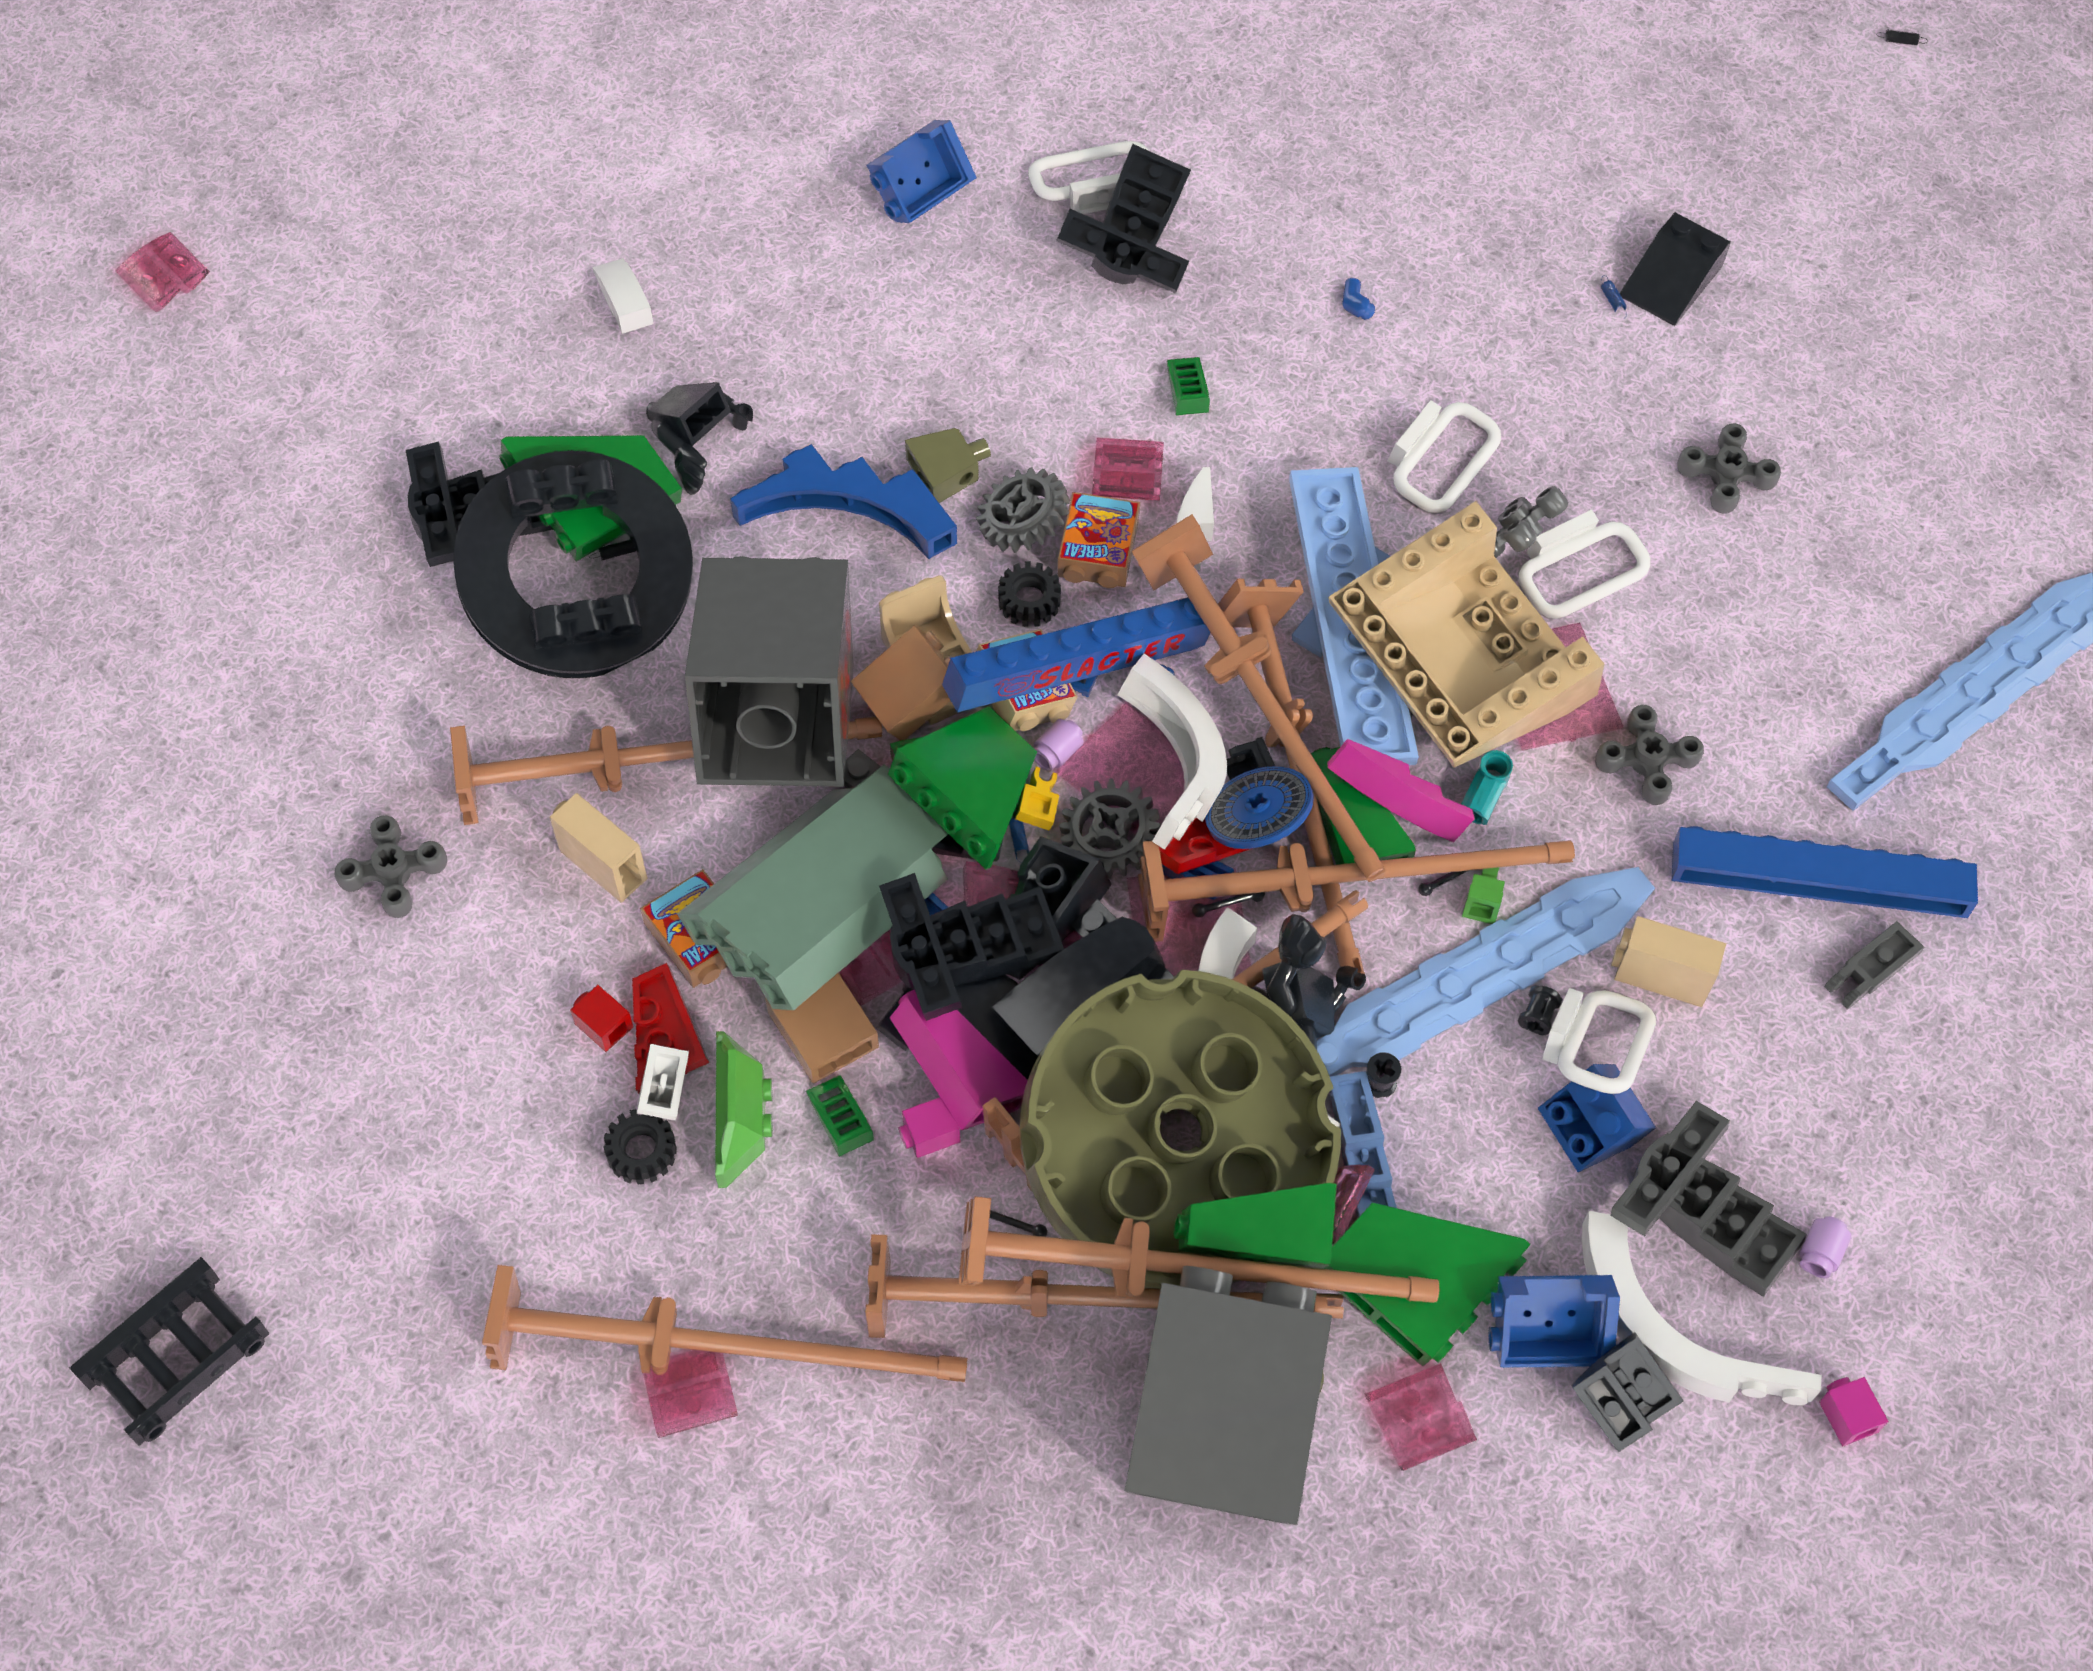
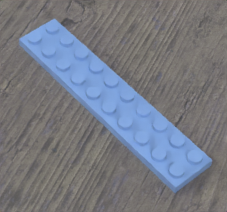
(1337, 551)

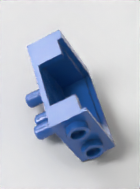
(921, 171)
(1553, 1320)

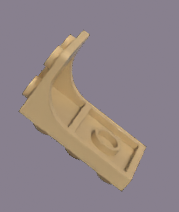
(929, 610)

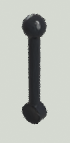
(1426, 888)
(1200, 910)
(1037, 1230)

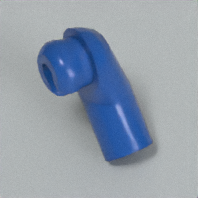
(1355, 302)

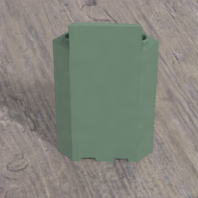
(814, 890)

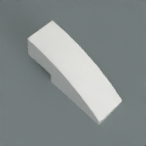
(623, 295)
(1200, 504)

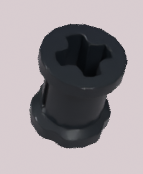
(1540, 1009)
(1386, 1064)

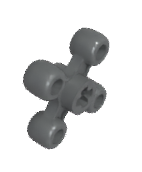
(1729, 468)
(1521, 519)
(1649, 754)
(390, 866)

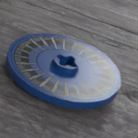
(1260, 807)

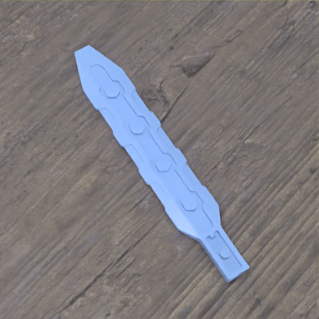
(1974, 691)
(1485, 969)

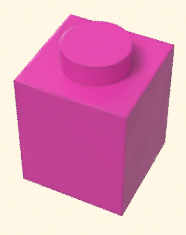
(929, 1128)
(1852, 1410)

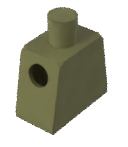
(946, 461)

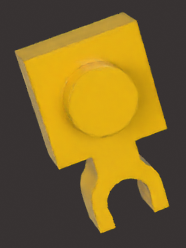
(1037, 803)

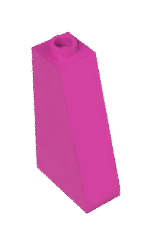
(958, 1062)

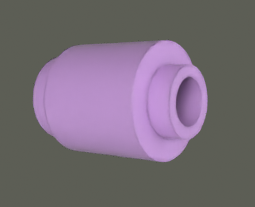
(1057, 744)
(1824, 1246)

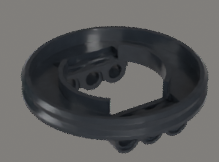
(589, 634)

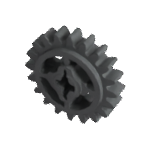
(1019, 504)
(1117, 818)

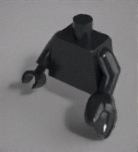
(688, 415)
(1302, 990)

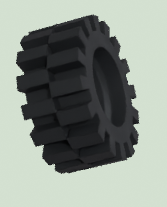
(1029, 577)
(643, 1168)

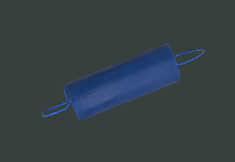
(1613, 295)
(1018, 836)

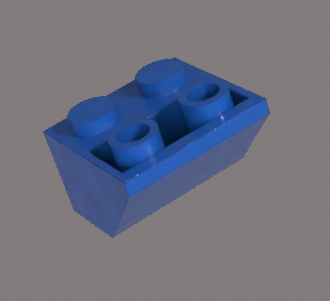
(1595, 1123)

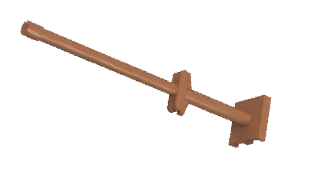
(1174, 556)
(1262, 610)
(601, 760)
(1296, 879)
(1006, 1130)
(1131, 1259)
(1030, 1292)
(658, 1334)

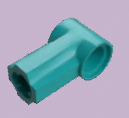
(1487, 788)

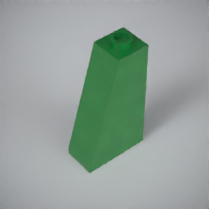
(1372, 819)
(1263, 1227)

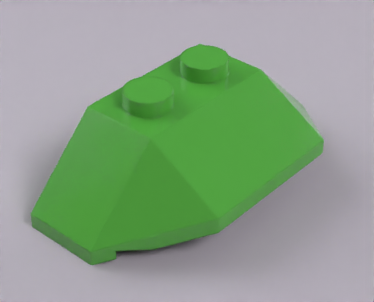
(739, 1109)

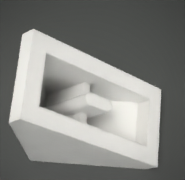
(662, 1082)

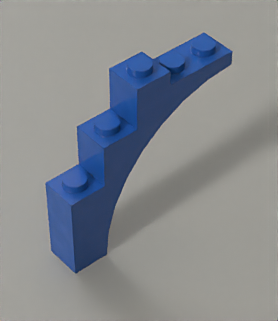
(854, 488)

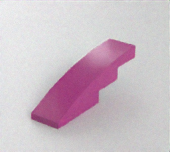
(1393, 787)

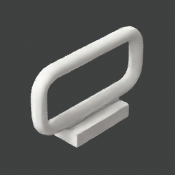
(1084, 195)
(1422, 435)
(1569, 539)
(1572, 1025)

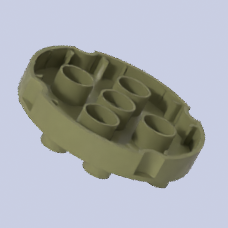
(1159, 1048)

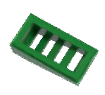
(1188, 403)
(852, 1139)

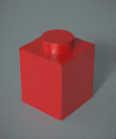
(601, 1017)

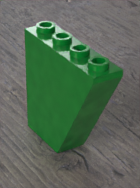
(587, 528)
(968, 779)
(1423, 1246)

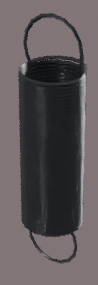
(1902, 37)
(616, 549)

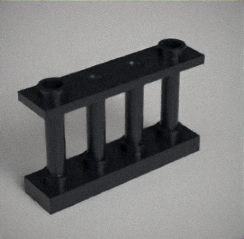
(133, 1340)

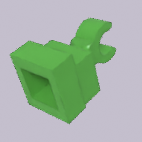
(1484, 897)

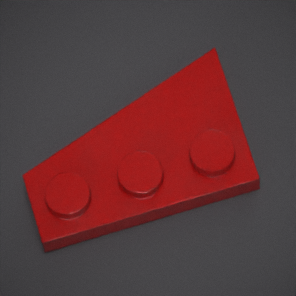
(1194, 849)
(663, 1020)

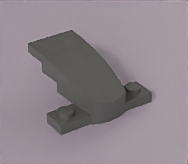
(1708, 1204)

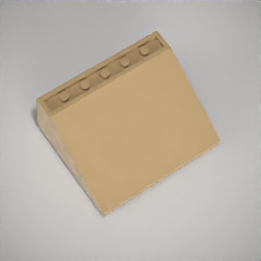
(1465, 640)

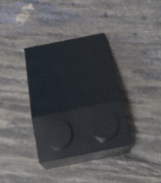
(1676, 268)

